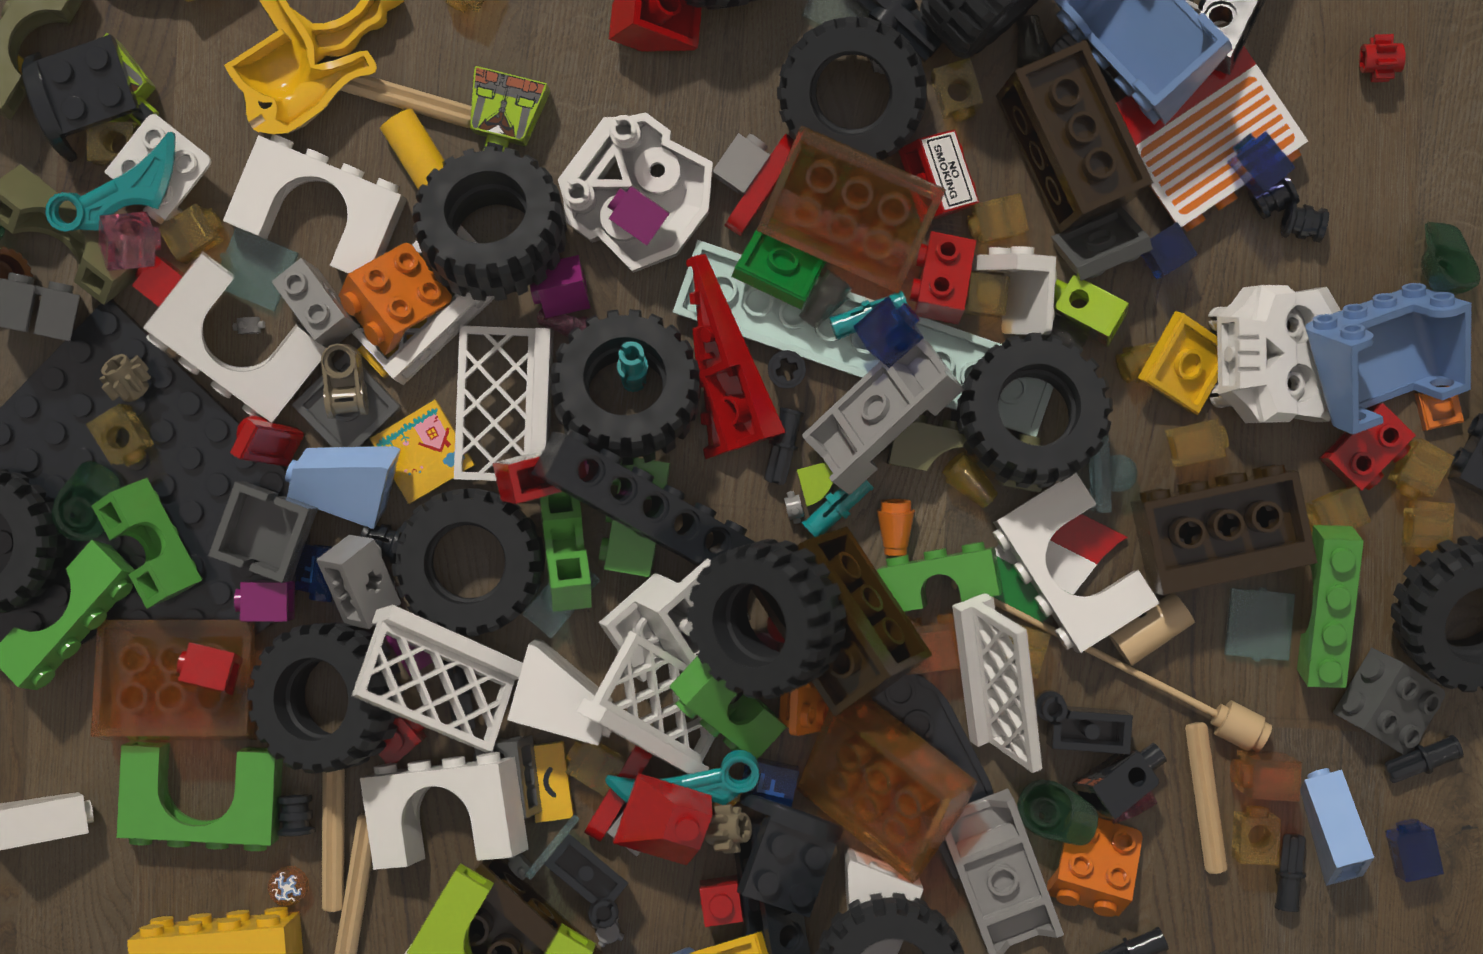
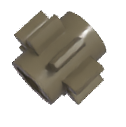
(125, 378)
(728, 829)

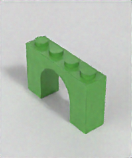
(150, 814)

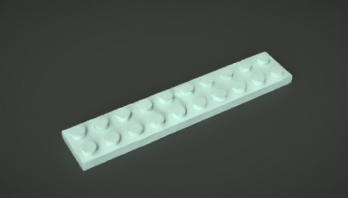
(780, 327)

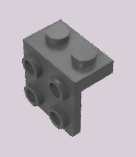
(1390, 701)

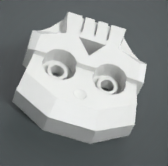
(637, 146)
(1261, 354)

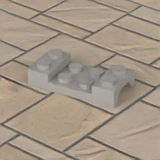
(879, 411)
(1001, 874)

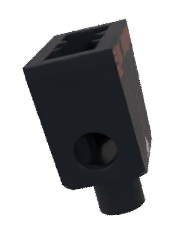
(1121, 781)

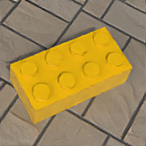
(236, 934)

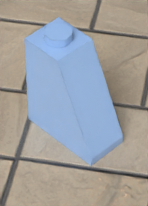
(345, 481)
(1335, 826)

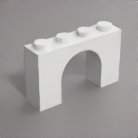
(278, 169)
(261, 387)
(1080, 619)
(485, 787)

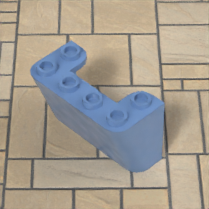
(1152, 45)
(1389, 349)

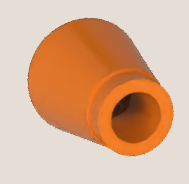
(895, 525)

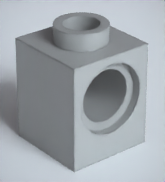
(741, 163)

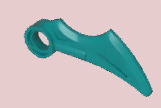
(140, 185)
(712, 782)

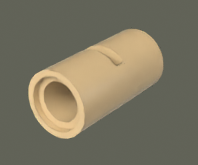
(1153, 630)

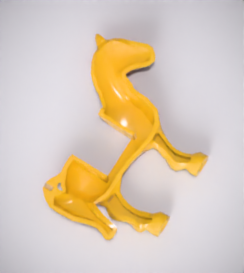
(286, 69)

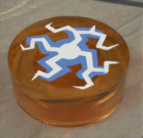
(288, 886)

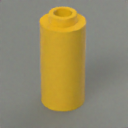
(412, 146)

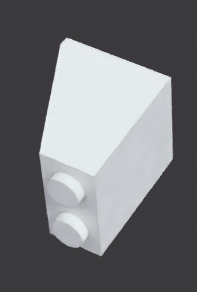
(551, 693)
(871, 876)

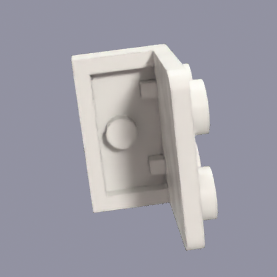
(188, 167)
(1030, 287)

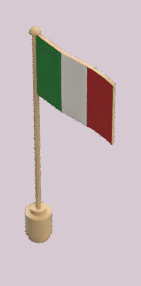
(1070, 559)

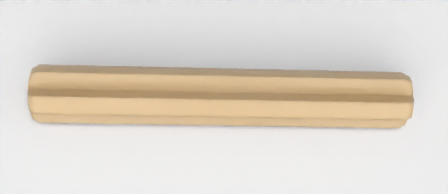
(409, 98)
(1206, 797)
(333, 840)
(355, 891)

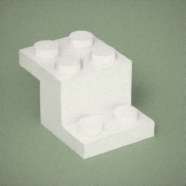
(657, 614)

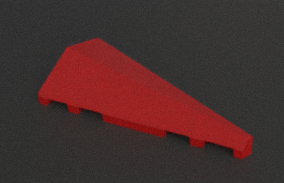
(734, 392)

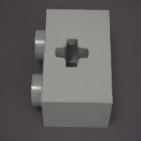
(315, 303)
(358, 579)

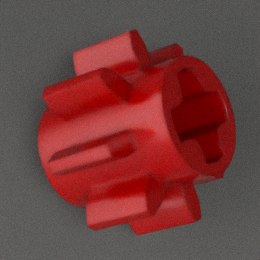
(1382, 57)

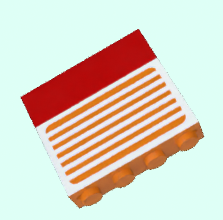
(1193, 148)

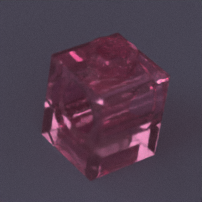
(128, 240)

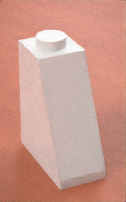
(44, 819)

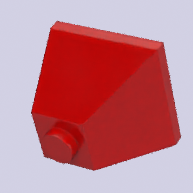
(655, 25)
(664, 819)

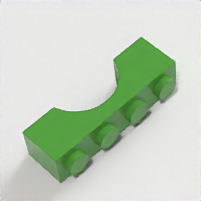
(97, 582)
(1328, 639)

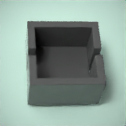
(56, 309)
(263, 529)

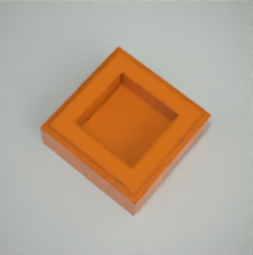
(1438, 413)

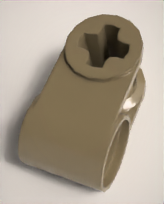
(344, 384)

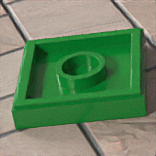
(778, 269)

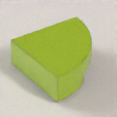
(815, 482)

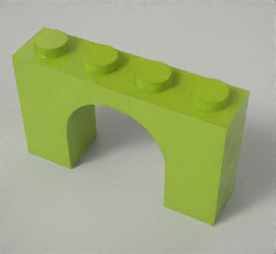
(451, 917)

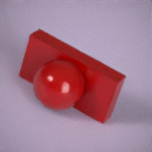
(266, 441)

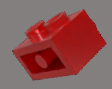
(943, 278)
(1362, 456)

